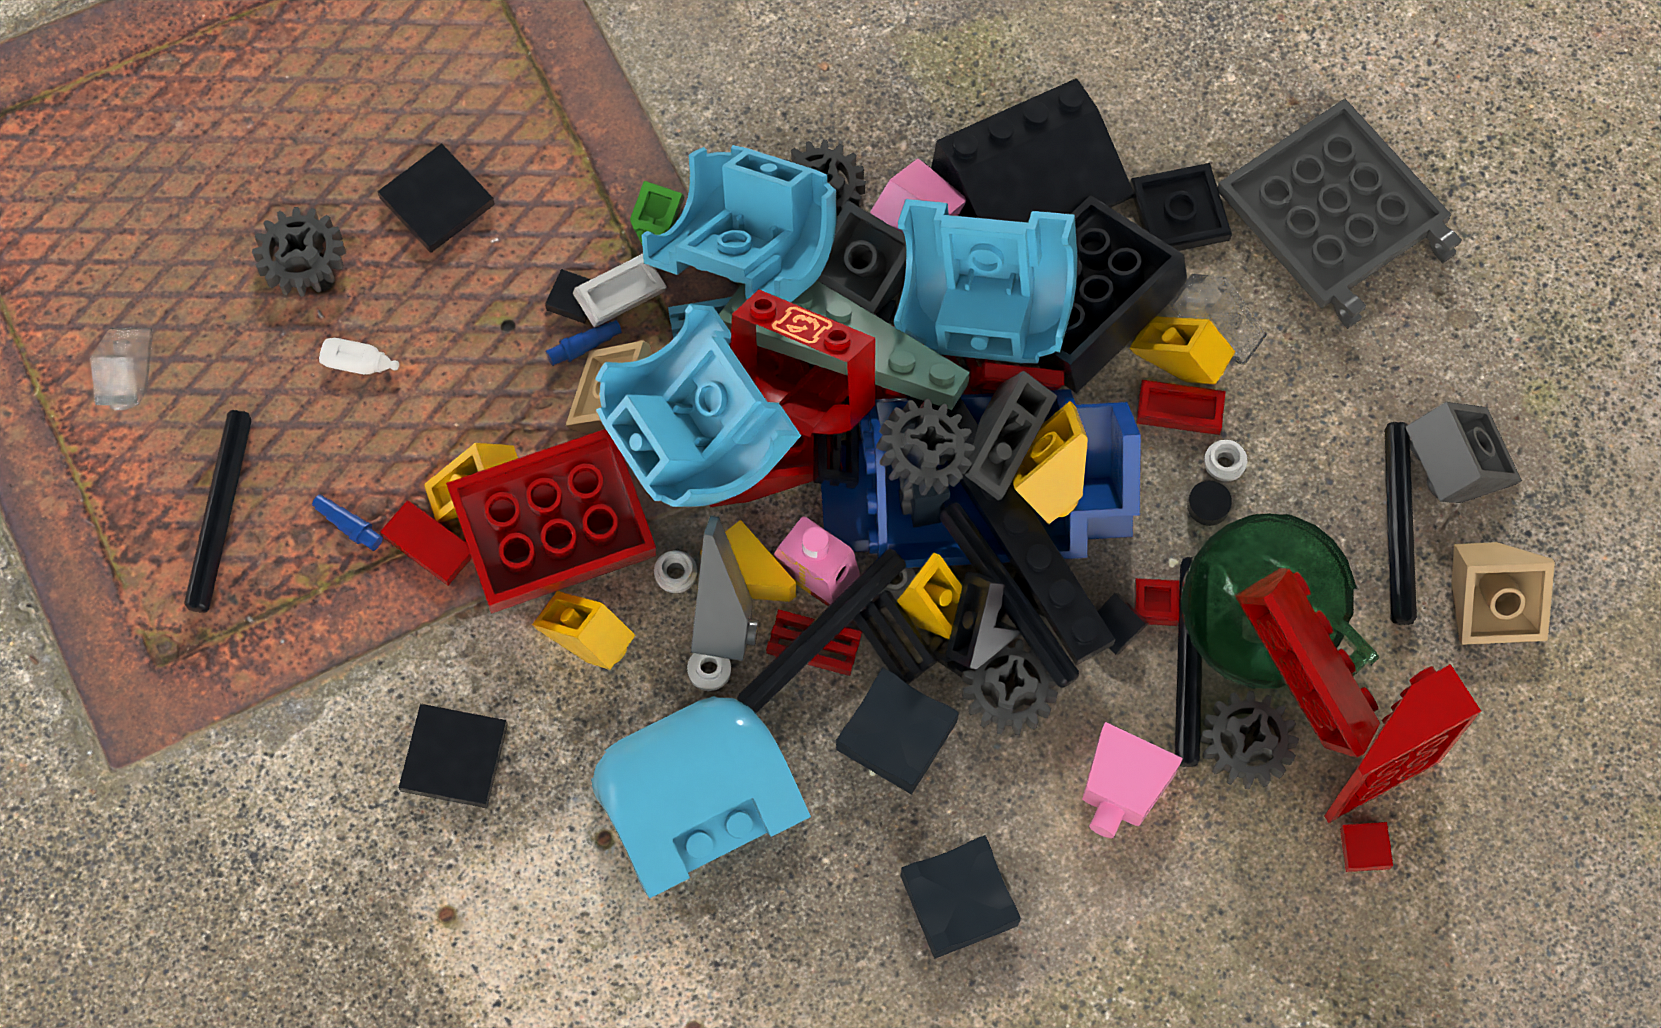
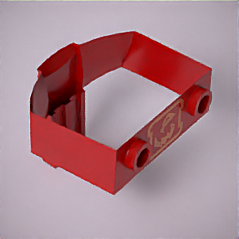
(817, 397)

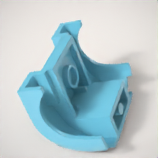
(751, 222)
(987, 283)
(693, 417)
(695, 789)

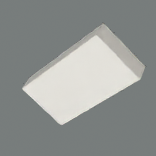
(619, 290)

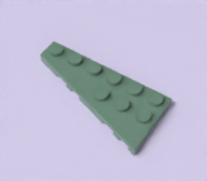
(899, 359)

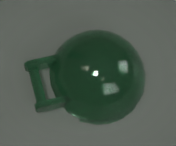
(1244, 555)

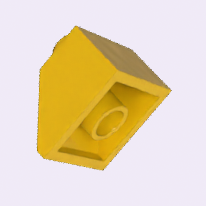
(1055, 465)

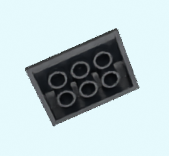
(1034, 158)
(1119, 289)

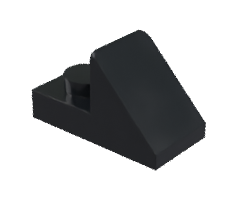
(975, 630)

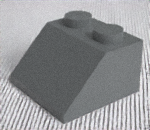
(865, 259)
(1461, 452)

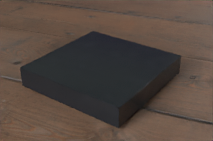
(436, 198)
(1182, 207)
(453, 756)

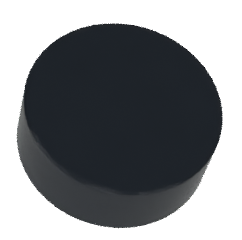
(1209, 503)

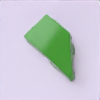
(655, 209)

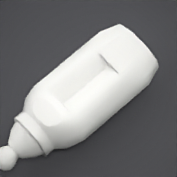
(354, 357)

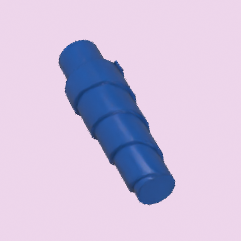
(579, 344)
(350, 524)

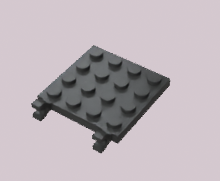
(1337, 207)

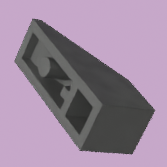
(1008, 432)
(723, 600)

